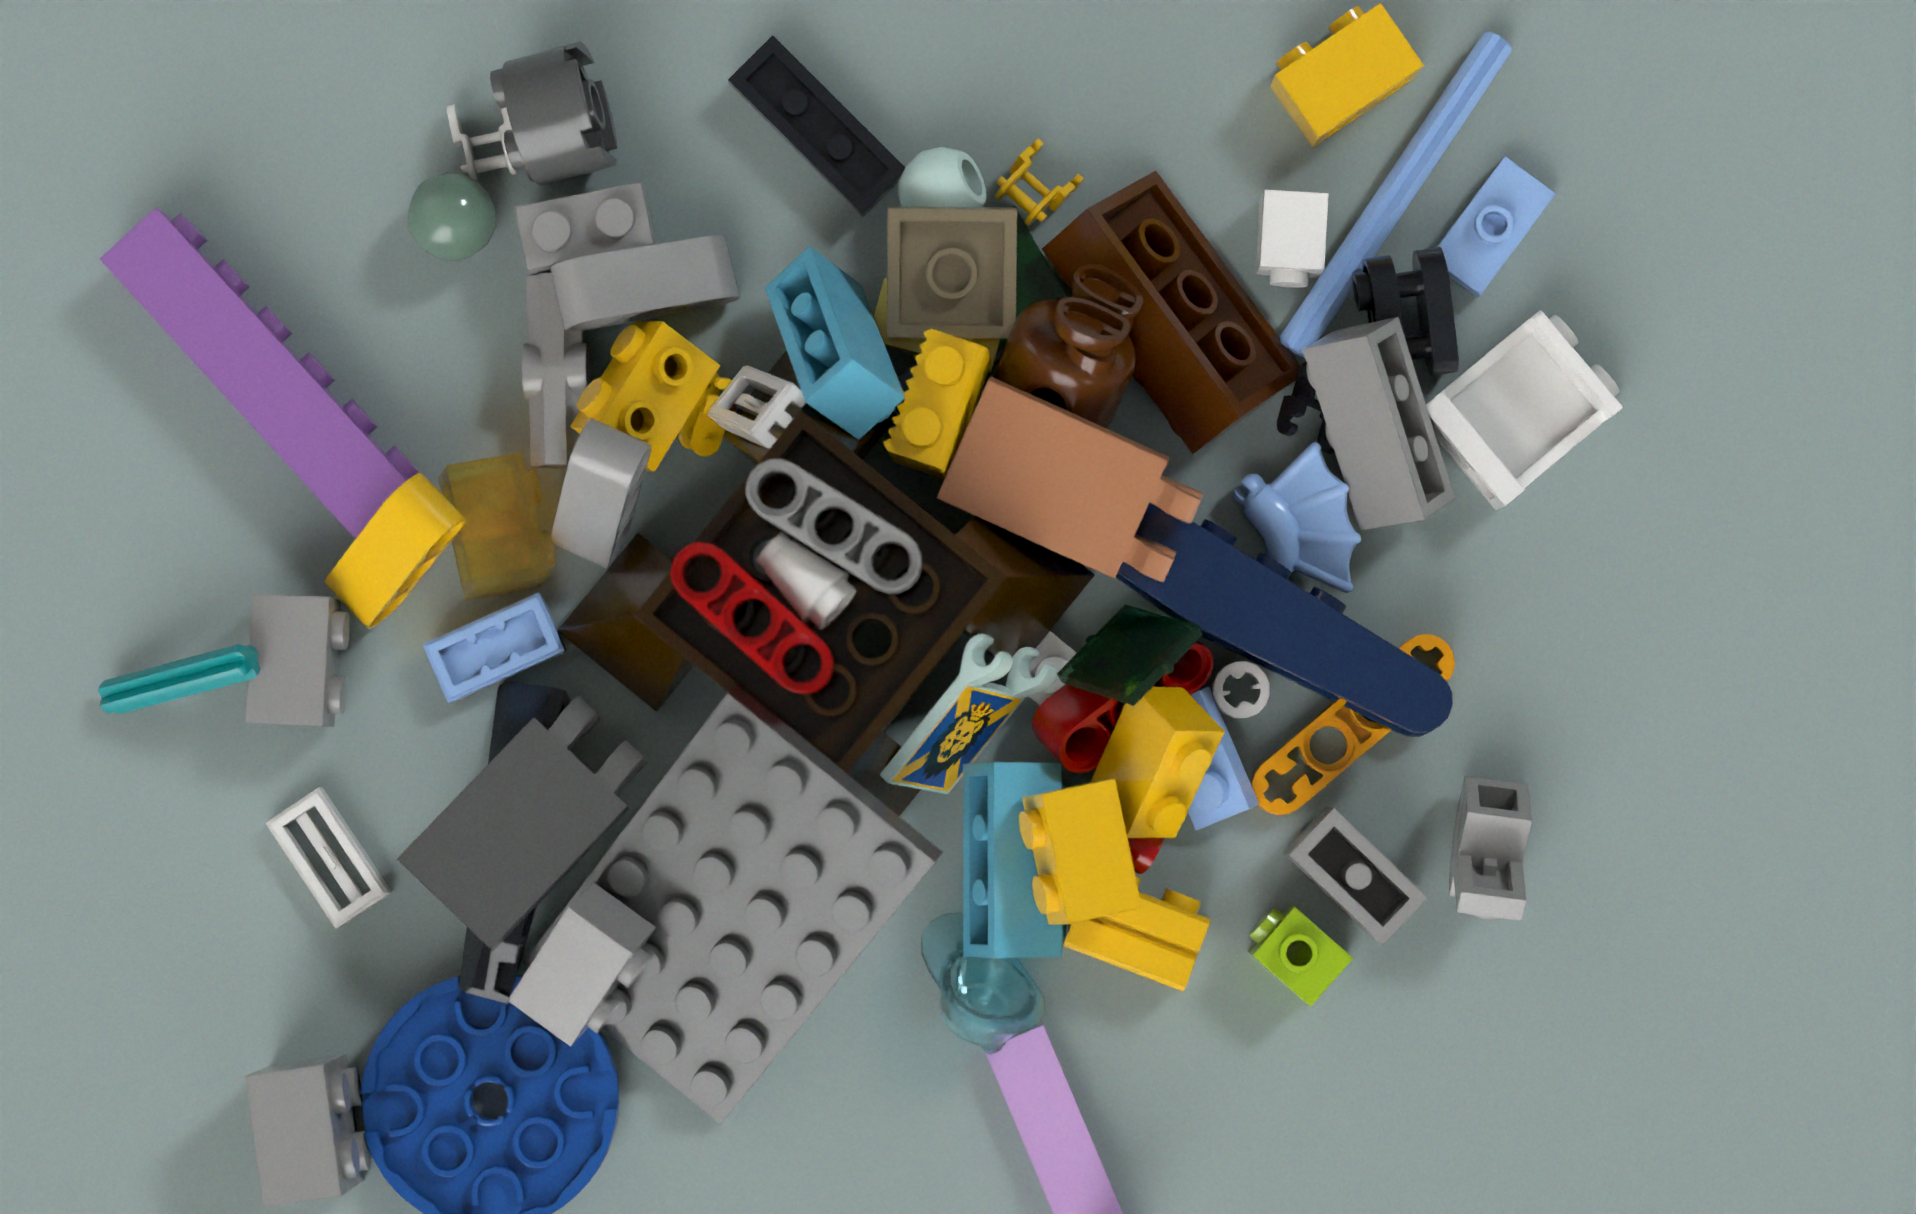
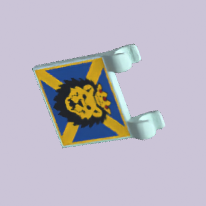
(966, 717)

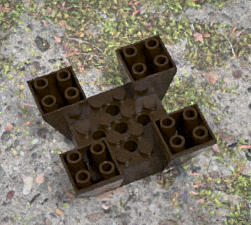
(967, 585)

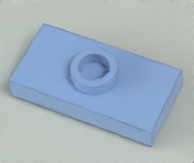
(1493, 225)
(494, 647)

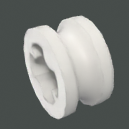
(1236, 671)

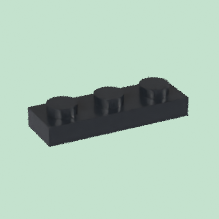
(817, 126)

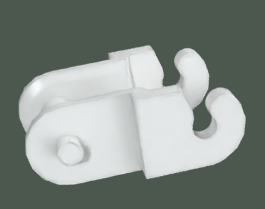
(474, 166)

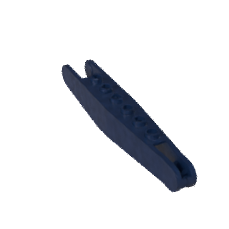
(1281, 627)

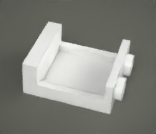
(1522, 408)

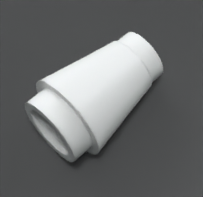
(806, 580)

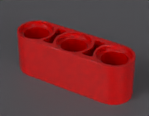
(725, 600)
(1080, 723)

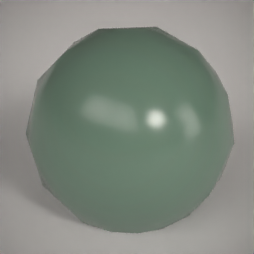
(452, 216)

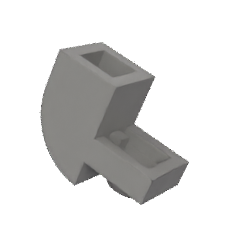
(1490, 849)

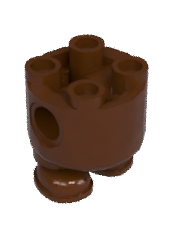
(1076, 345)

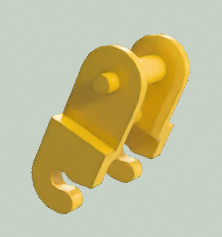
(1052, 199)
(699, 430)

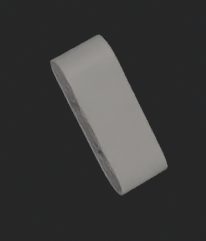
(645, 282)
(600, 493)
(815, 499)

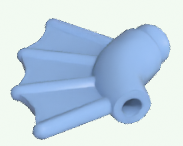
(1303, 518)

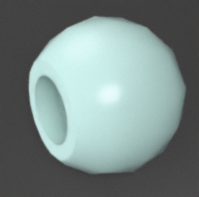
(941, 180)

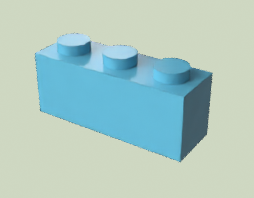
(834, 343)
(998, 867)

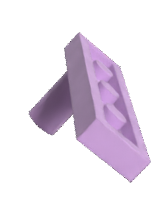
(1052, 1126)

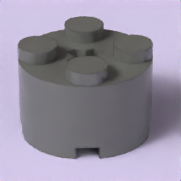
(555, 114)

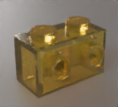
(501, 540)

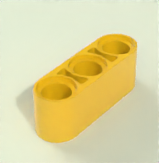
(395, 550)

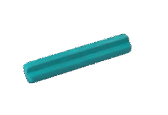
(179, 679)

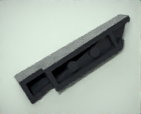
(487, 971)

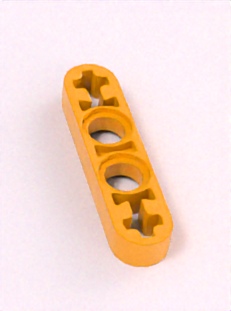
(1356, 730)

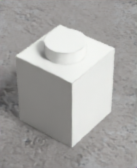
(1291, 236)

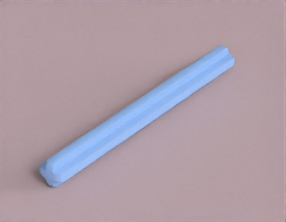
(1396, 191)

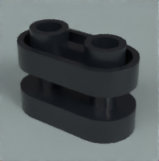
(1379, 293)

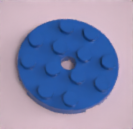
(451, 1156)

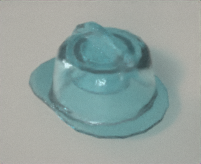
(979, 997)

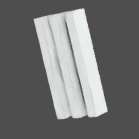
(767, 413)
(350, 844)

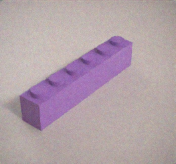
(257, 369)

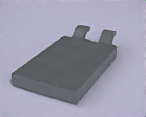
(521, 825)

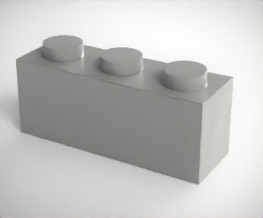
(1378, 424)

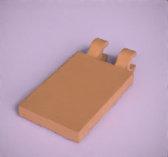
(1064, 482)

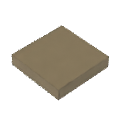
(951, 271)

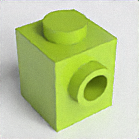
(1297, 952)

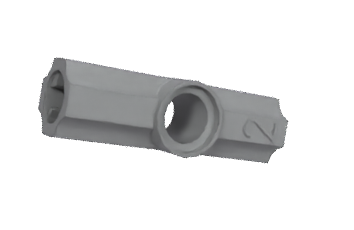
(553, 375)

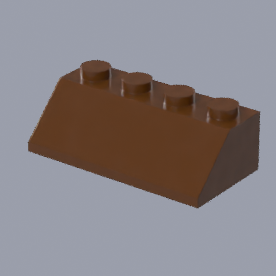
(1198, 335)

